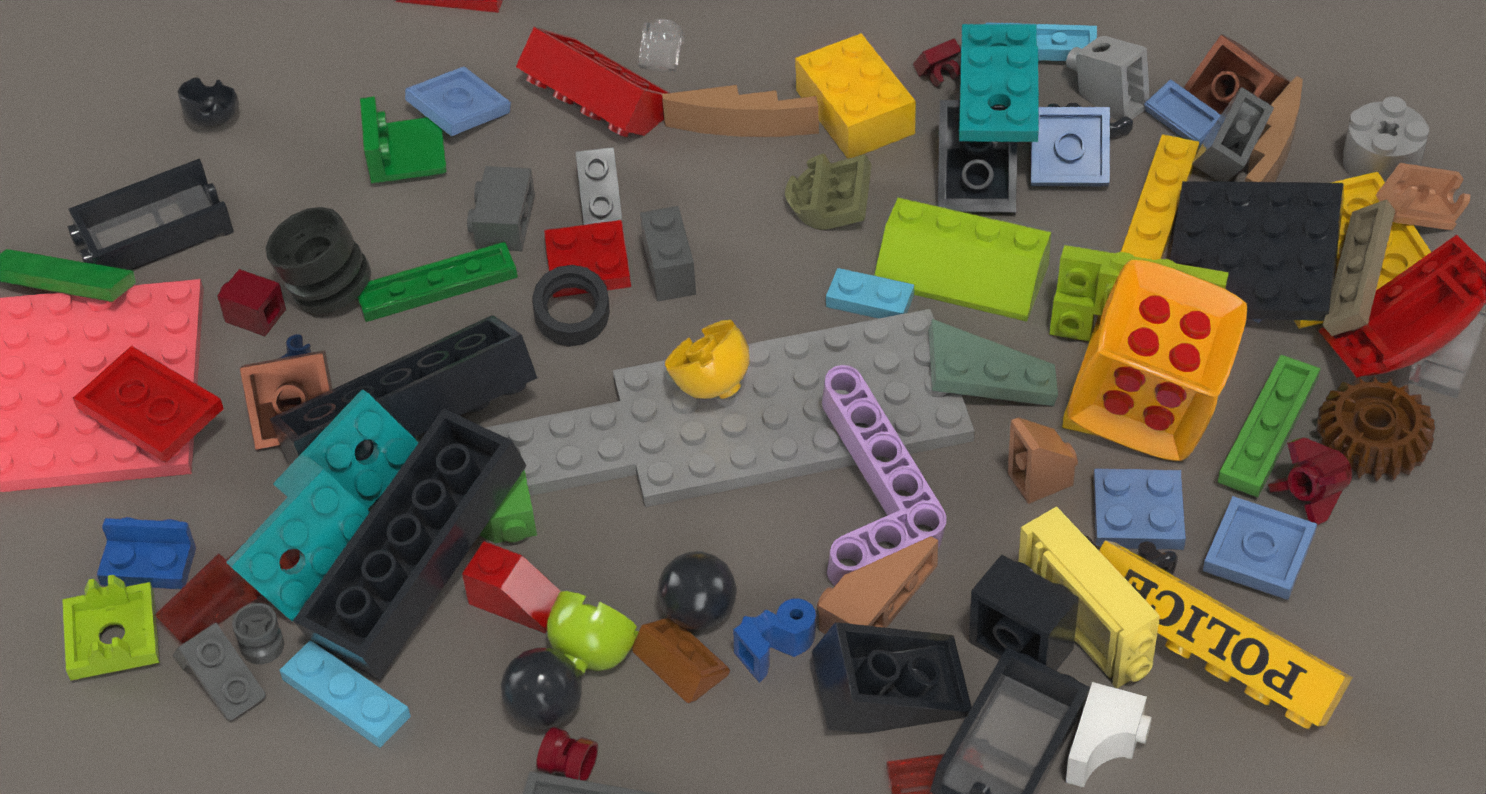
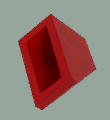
(509, 587)

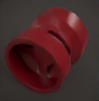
(566, 755)

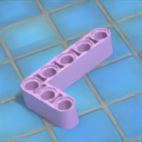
(883, 477)

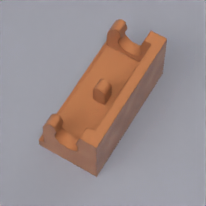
(1424, 196)

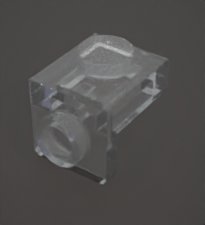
(660, 45)

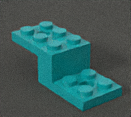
(1001, 69)
(323, 503)

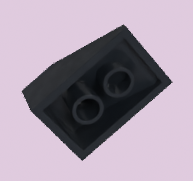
(974, 174)
(888, 678)

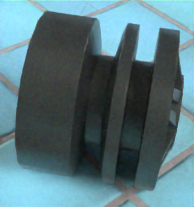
(318, 260)

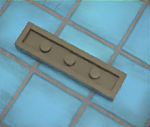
(1359, 268)

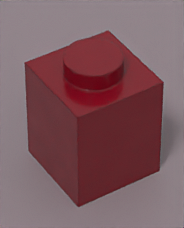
(251, 302)

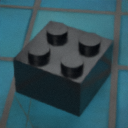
(1022, 613)

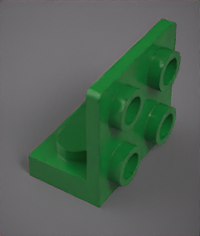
(400, 147)

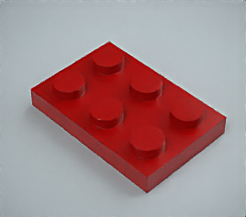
(148, 403)

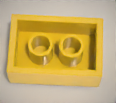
(856, 95)

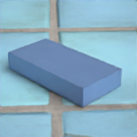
(1182, 112)

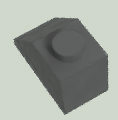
(1233, 136)

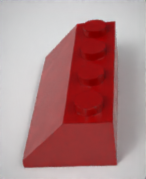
(592, 81)

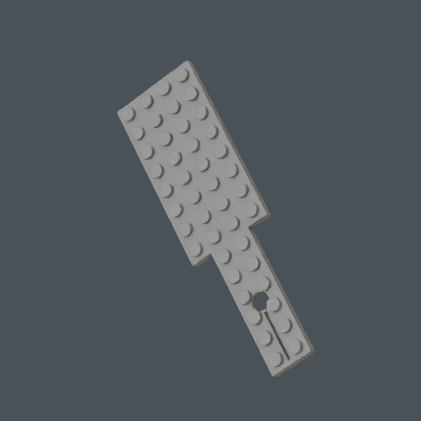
(758, 434)

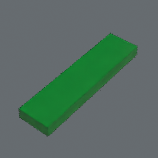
(64, 275)
(437, 281)

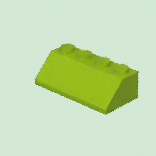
(964, 258)

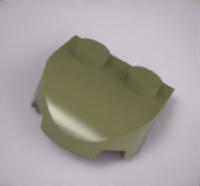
(830, 193)

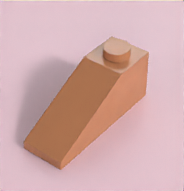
(880, 589)

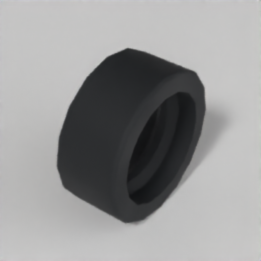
(570, 277)

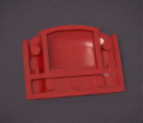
(1416, 312)

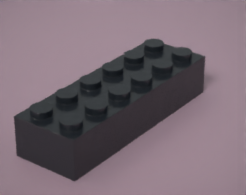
(451, 374)
(410, 543)

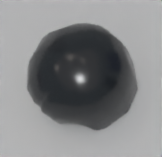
(207, 104)

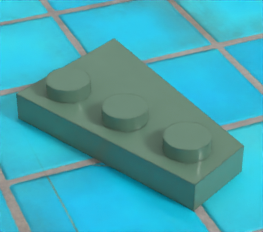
(987, 369)

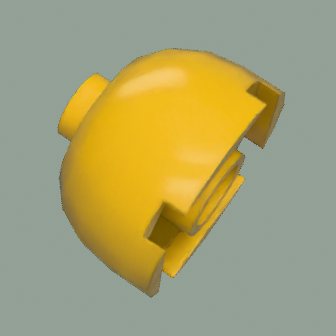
(712, 363)

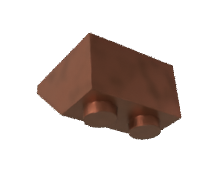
(1228, 69)
(279, 386)

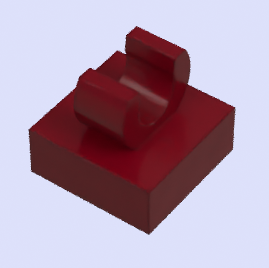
(939, 58)

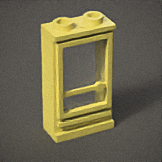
(1112, 617)

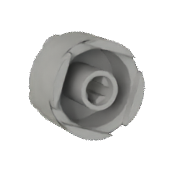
(1384, 136)

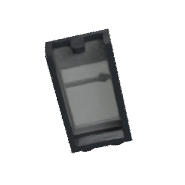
(149, 219)
(1012, 730)

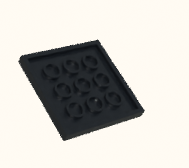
(1269, 237)

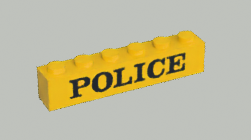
(1234, 643)

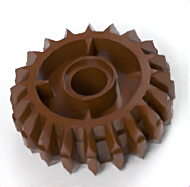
(1376, 427)

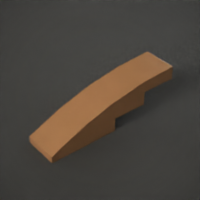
(746, 115)
(1277, 136)

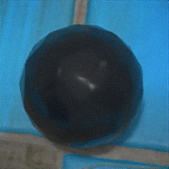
(697, 590)
(541, 688)

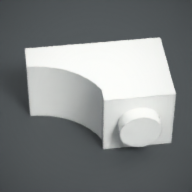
(1107, 730)

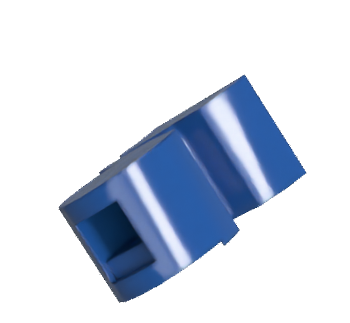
(788, 631)

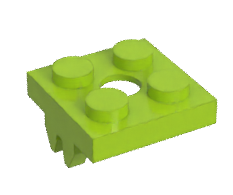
(105, 606)

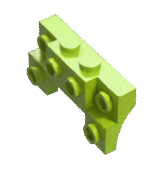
(1087, 280)

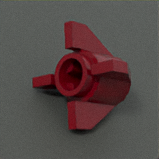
(1316, 477)

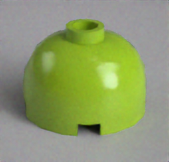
(589, 634)

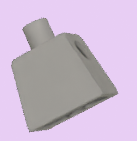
(1112, 75)

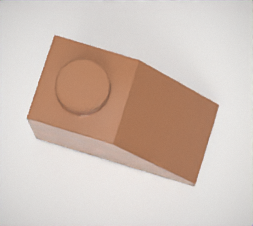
(1039, 460)

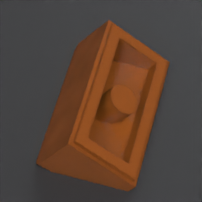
(679, 659)

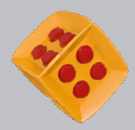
(1158, 360)

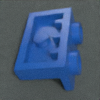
(147, 552)

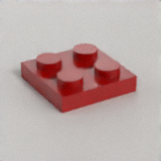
(590, 246)

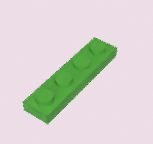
(1269, 426)

